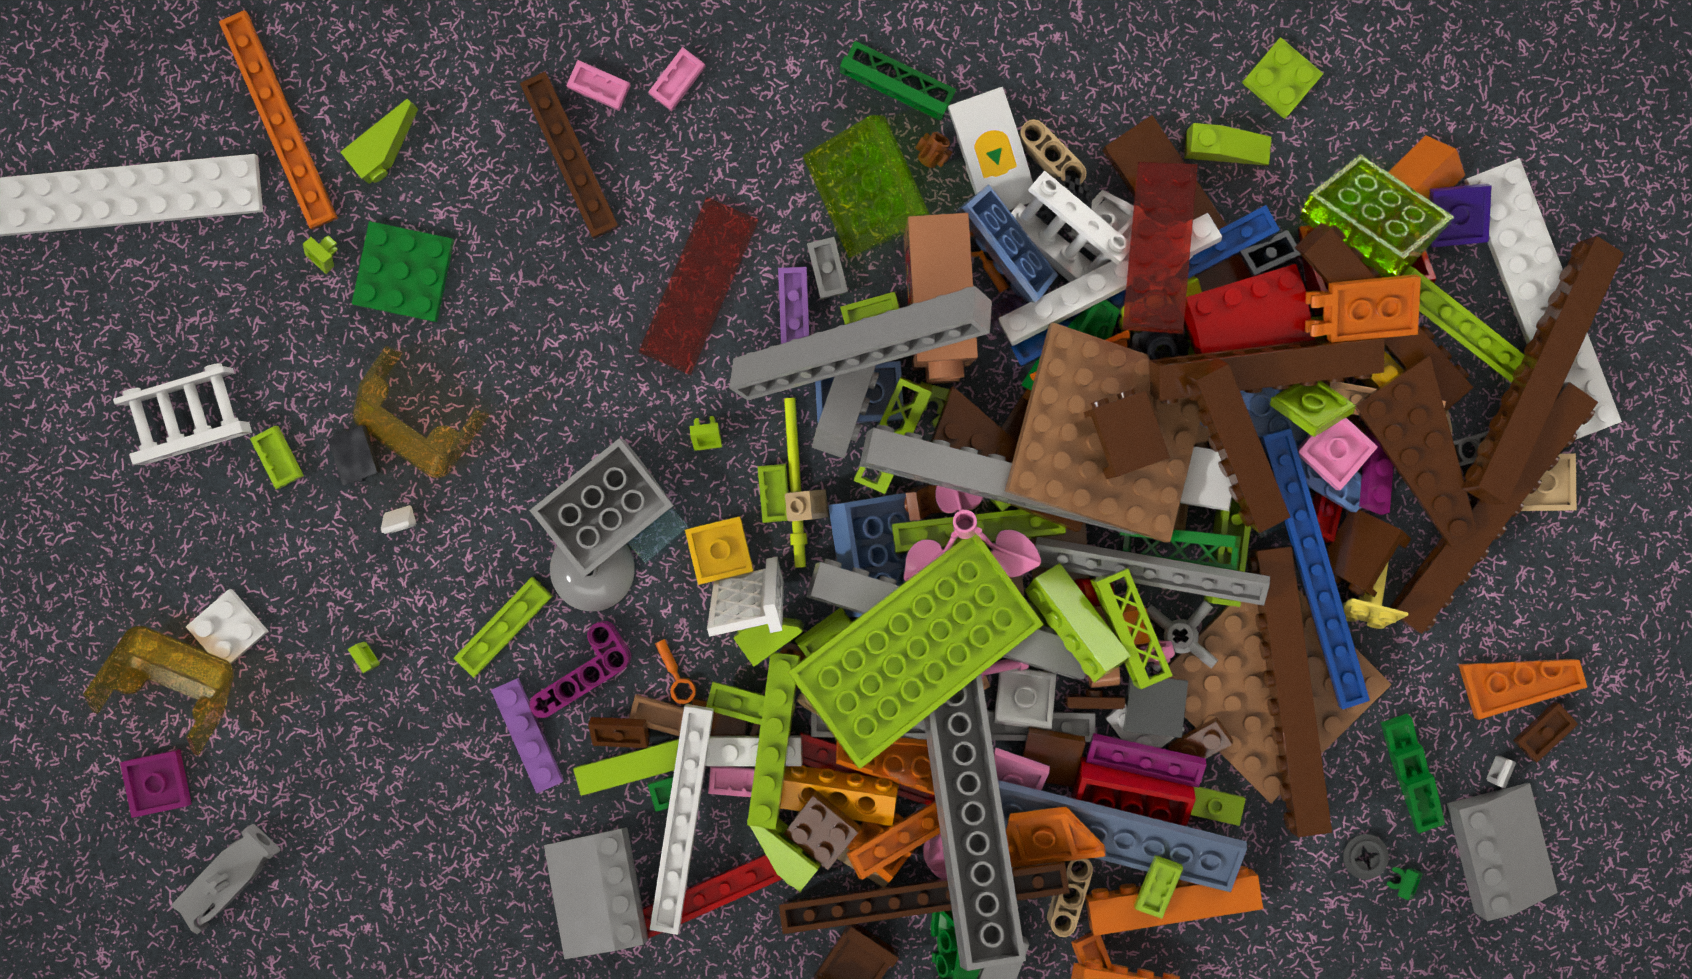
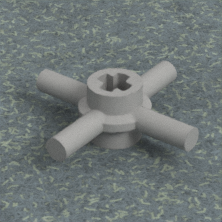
(1190, 625)

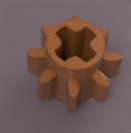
(933, 149)

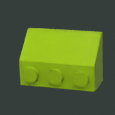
(759, 643)

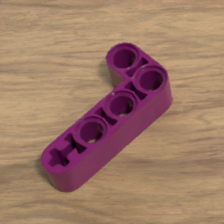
(579, 676)

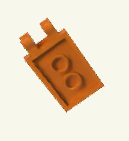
(1366, 309)

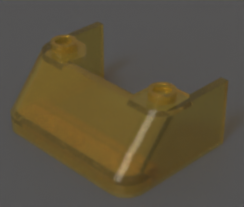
(432, 455)
(174, 664)

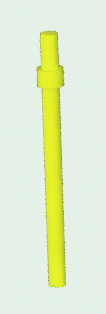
(798, 538)

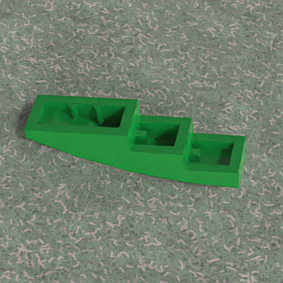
(1413, 773)

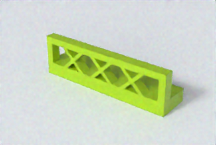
(909, 424)
(1119, 627)

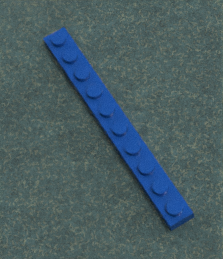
(1235, 237)
(1315, 569)

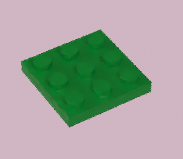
(403, 271)

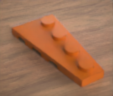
(1511, 685)
(901, 762)

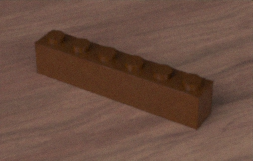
(1237, 445)

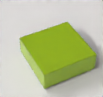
(364, 657)

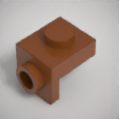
(921, 502)

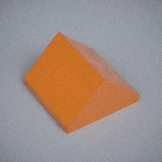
(1429, 166)

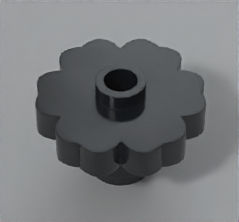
(1147, 342)

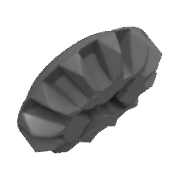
(1376, 862)

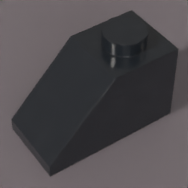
(1270, 254)

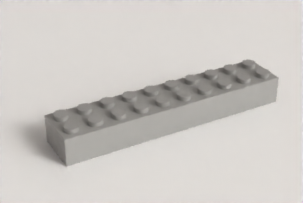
(973, 831)

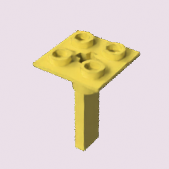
(1371, 609)

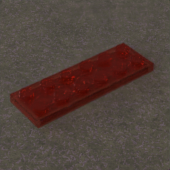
(1160, 247)
(698, 286)

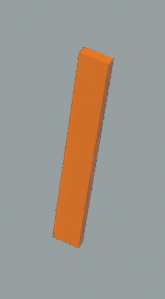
(278, 119)

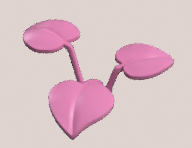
(1012, 549)

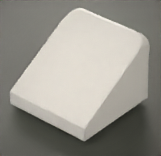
(398, 520)
(1501, 771)

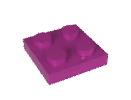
(155, 783)

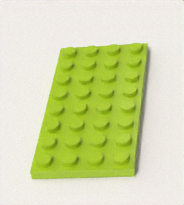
(915, 649)

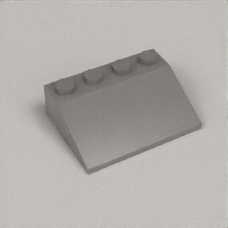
(602, 507)
(1502, 851)
(596, 894)

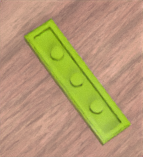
(503, 627)
(626, 767)

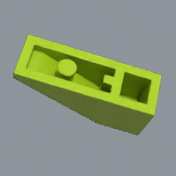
(1226, 144)
(378, 146)
(785, 856)

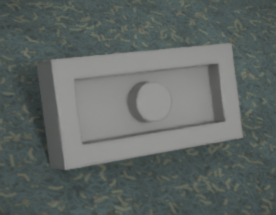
(827, 268)

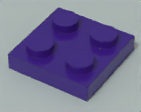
(1470, 210)

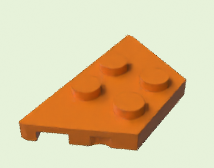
(1050, 838)

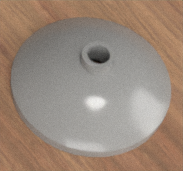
(595, 591)

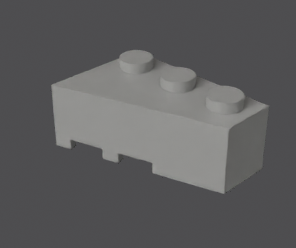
(842, 409)

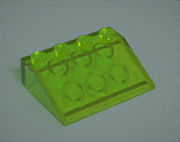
(865, 184)
(1376, 215)

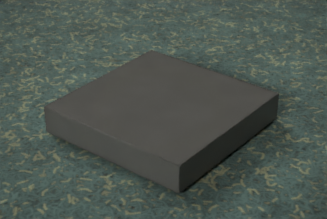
(1156, 708)

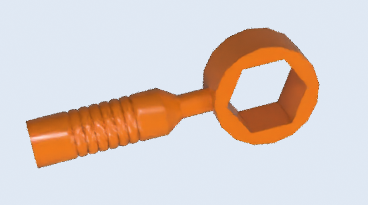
(988, 266)
(672, 667)

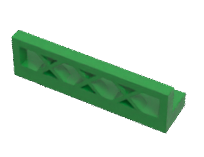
(894, 86)
(1193, 537)

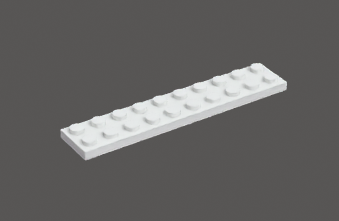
(130, 195)
(1532, 274)

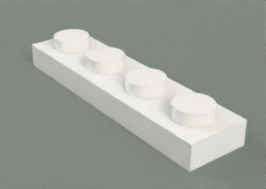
(743, 751)

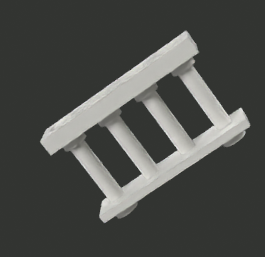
(1069, 209)
(176, 442)

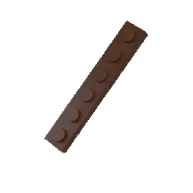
(569, 155)

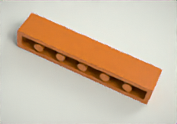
(1116, 912)

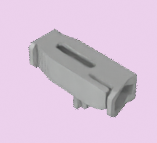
(225, 878)

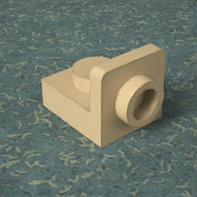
(806, 505)

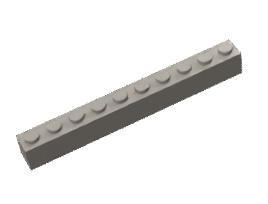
(863, 343)
(950, 468)
(859, 593)

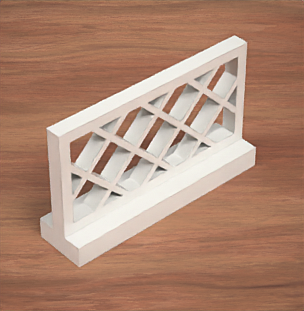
(767, 599)

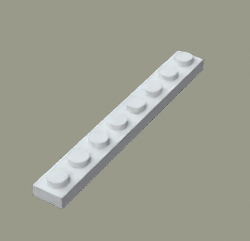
(1089, 290)
(682, 819)

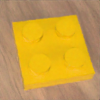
(719, 550)

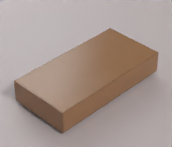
(658, 714)

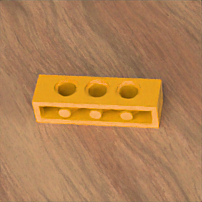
(854, 787)

